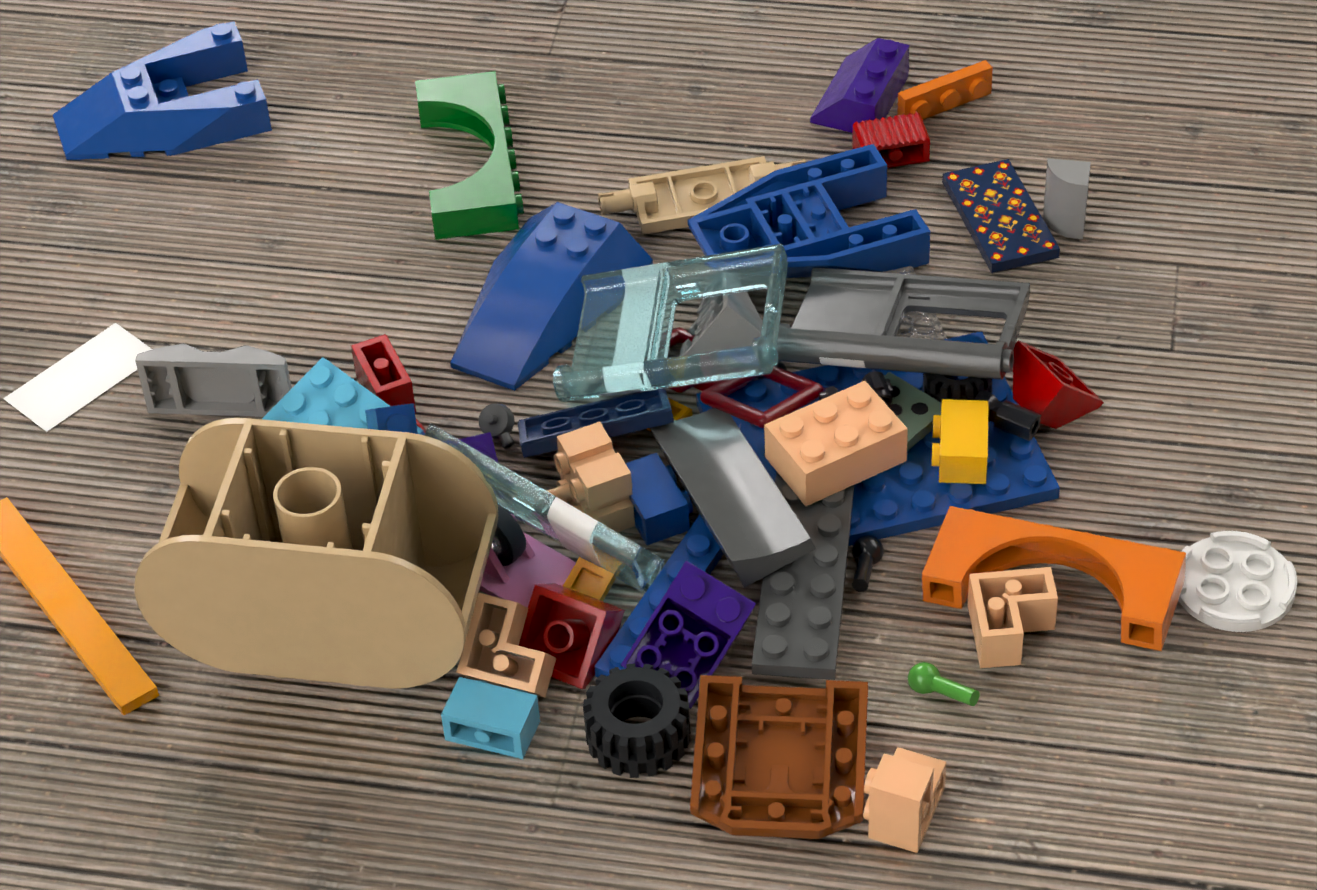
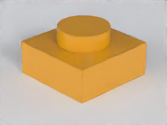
(590, 579)

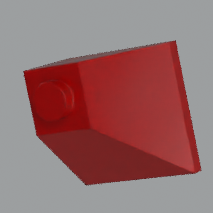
(1050, 387)

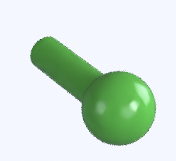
(926, 679)

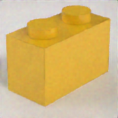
(963, 441)

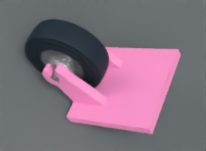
(520, 562)

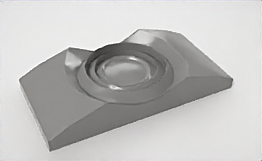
(212, 382)

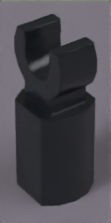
(1011, 416)

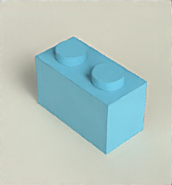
(490, 717)

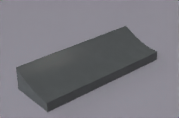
(733, 494)

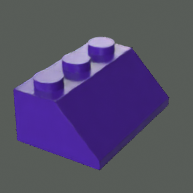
(864, 85)

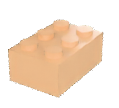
(835, 443)

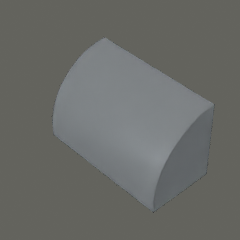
(1066, 196)

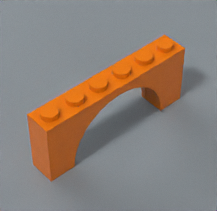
(1139, 576)

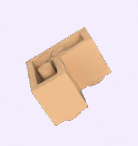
(1005, 607)
(493, 649)
(903, 798)

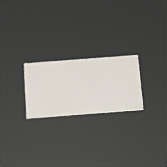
(78, 377)

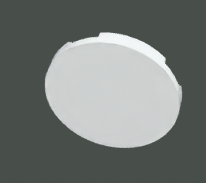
(1237, 582)

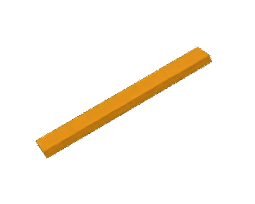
(72, 613)

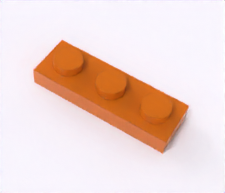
(947, 91)

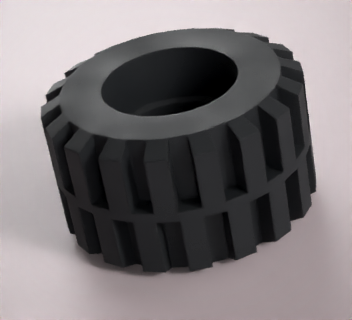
(643, 745)

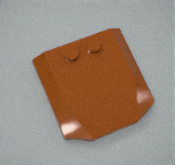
(779, 757)

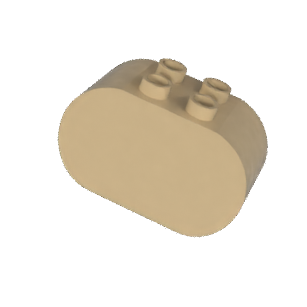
(320, 553)

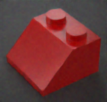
(570, 629)

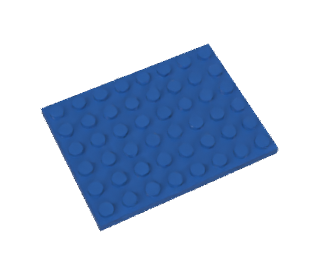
(910, 493)

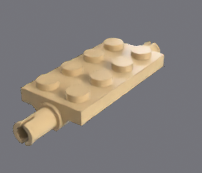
(674, 197)

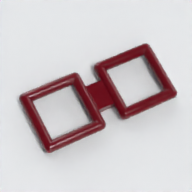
(716, 393)

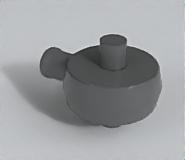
(499, 421)

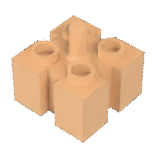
(594, 477)

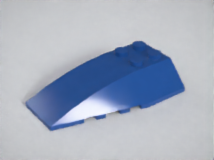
(537, 294)

